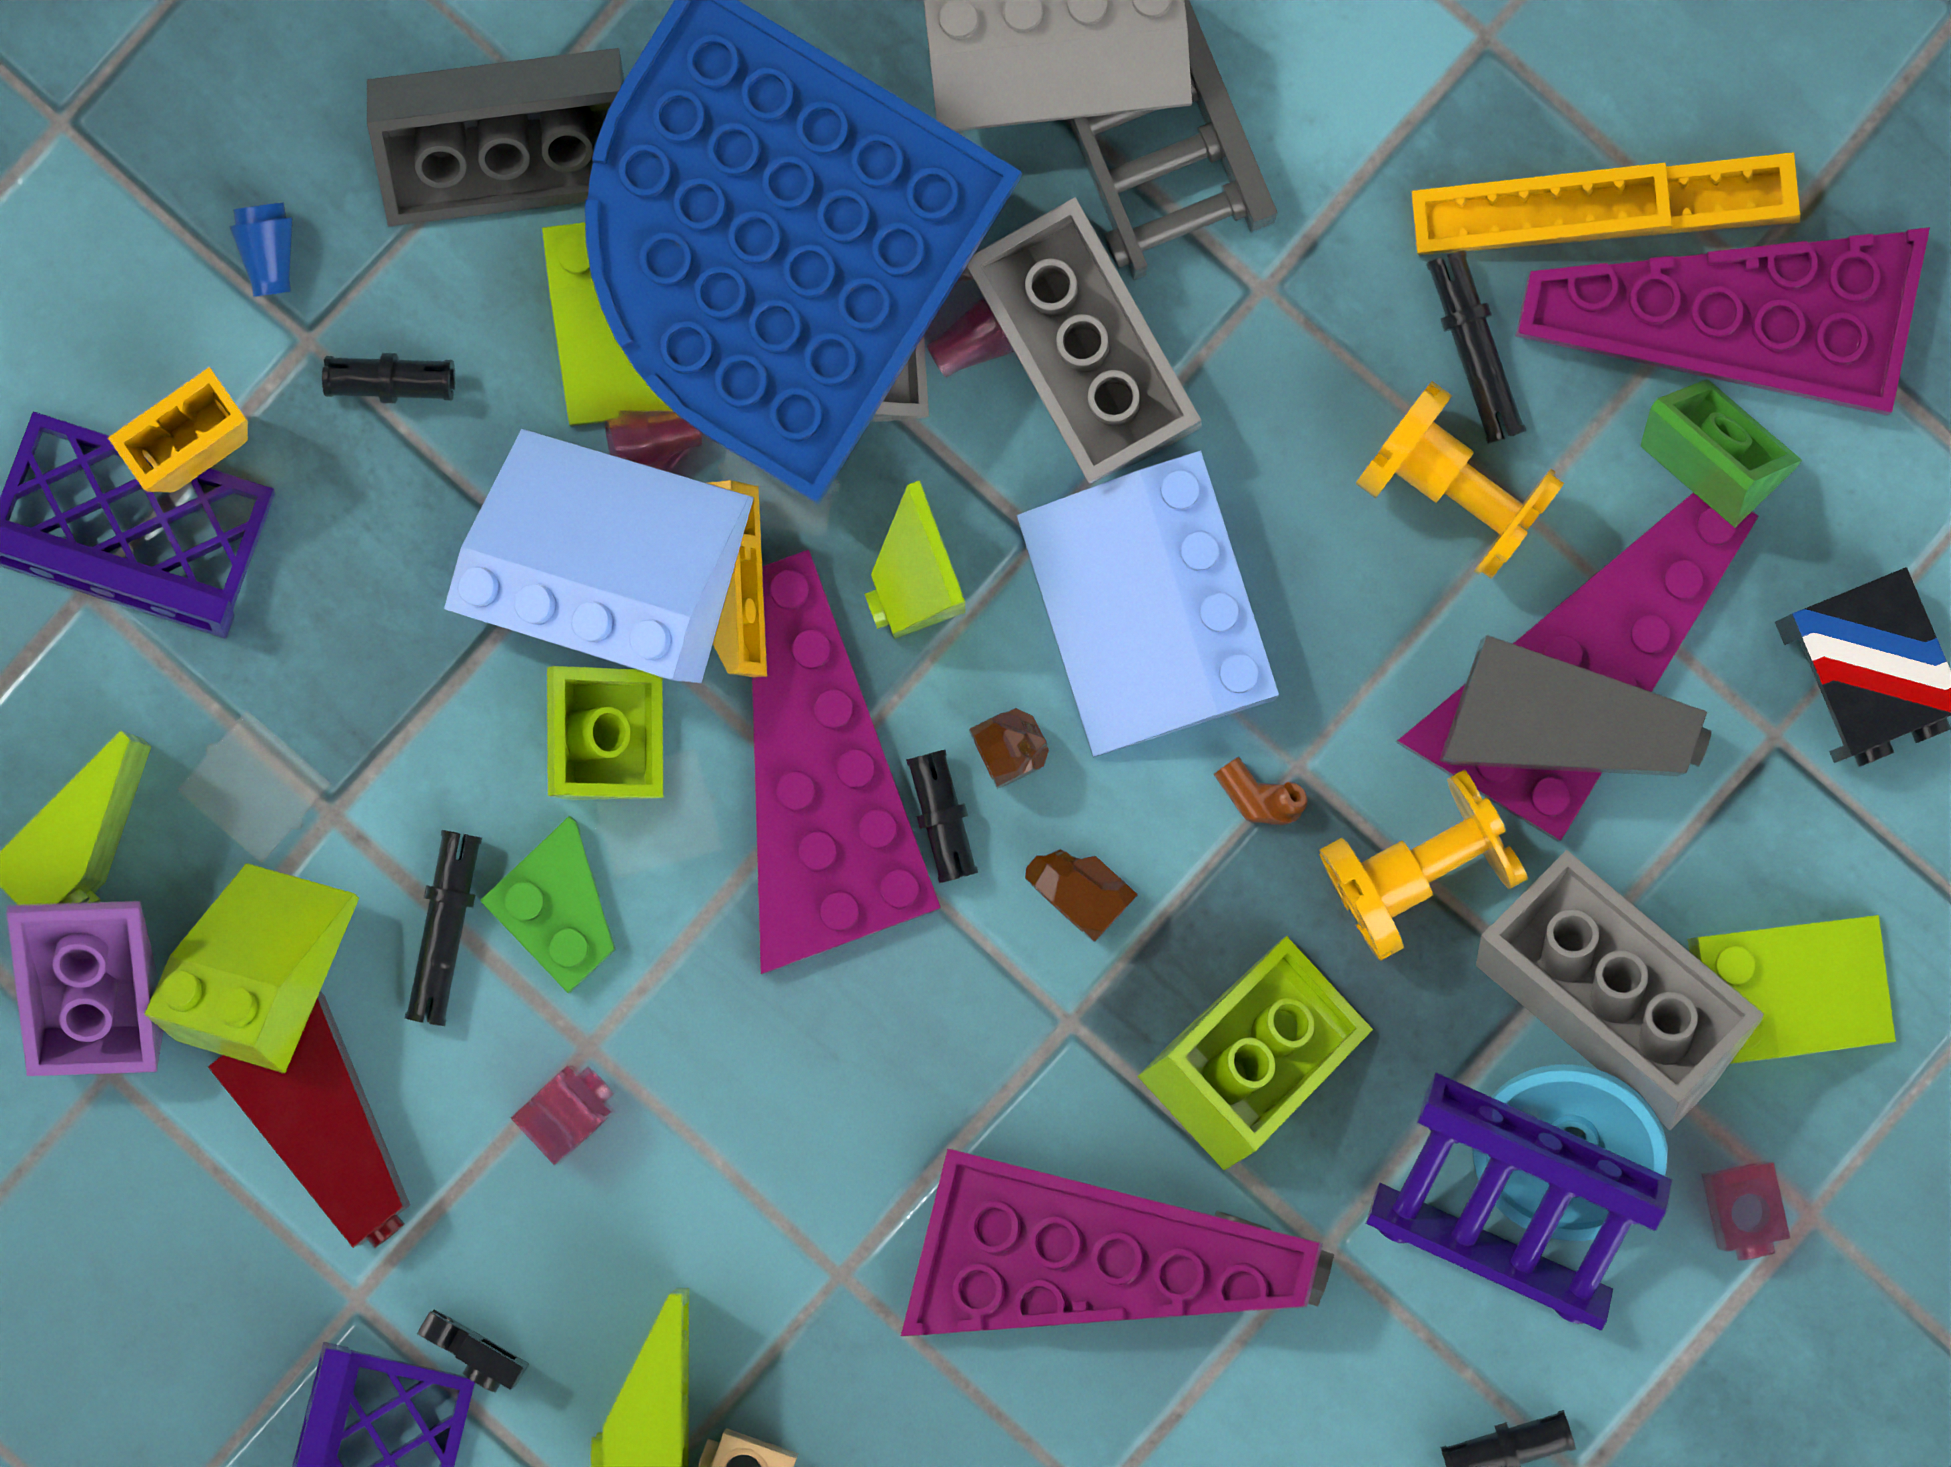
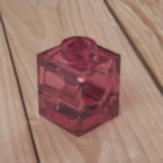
(565, 1112)
(1722, 1191)

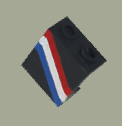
(1875, 665)

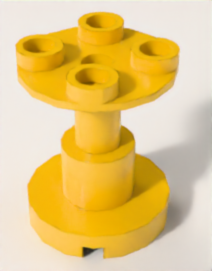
(1438, 466)
(1401, 876)

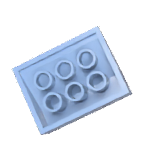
(602, 556)
(1147, 604)

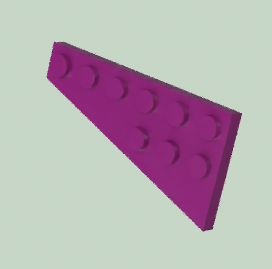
(1772, 317)
(1615, 625)
(828, 812)
(1057, 1251)

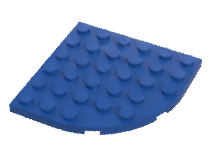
(776, 235)

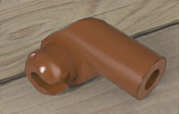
(1261, 801)

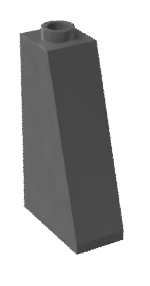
(1558, 716)

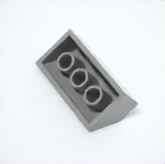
(1055, 59)
(1083, 342)
(1617, 988)

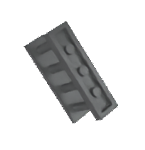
(1217, 139)

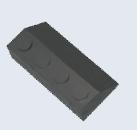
(489, 135)

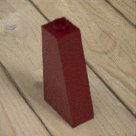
(323, 1129)

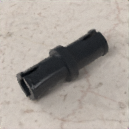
(388, 378)
(942, 816)
(1513, 1445)

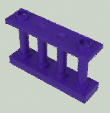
(1542, 1150)

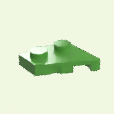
(555, 907)

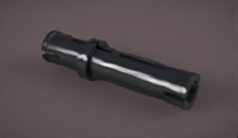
(1475, 346)
(443, 927)

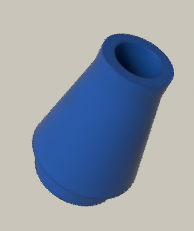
(264, 246)

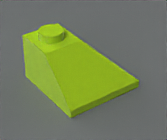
(913, 571)

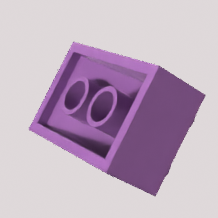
(84, 988)

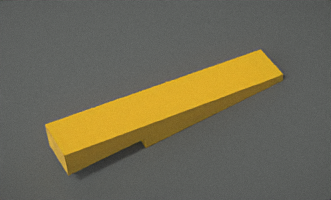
(1607, 204)

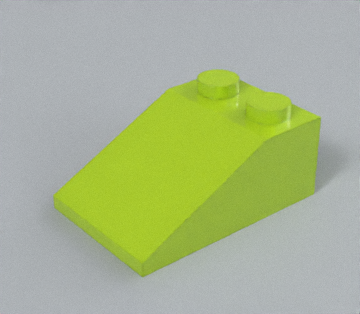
(592, 364)
(74, 838)
(253, 967)
(1812, 981)
(1255, 1054)
(652, 1409)

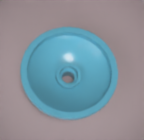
(1607, 1113)

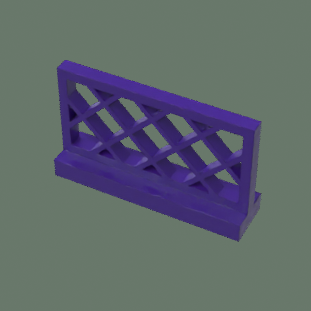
(114, 577)
(332, 1396)

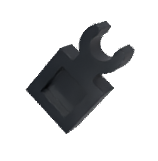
(486, 1361)

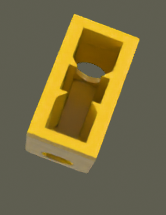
(182, 435)

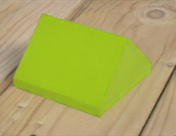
(604, 733)

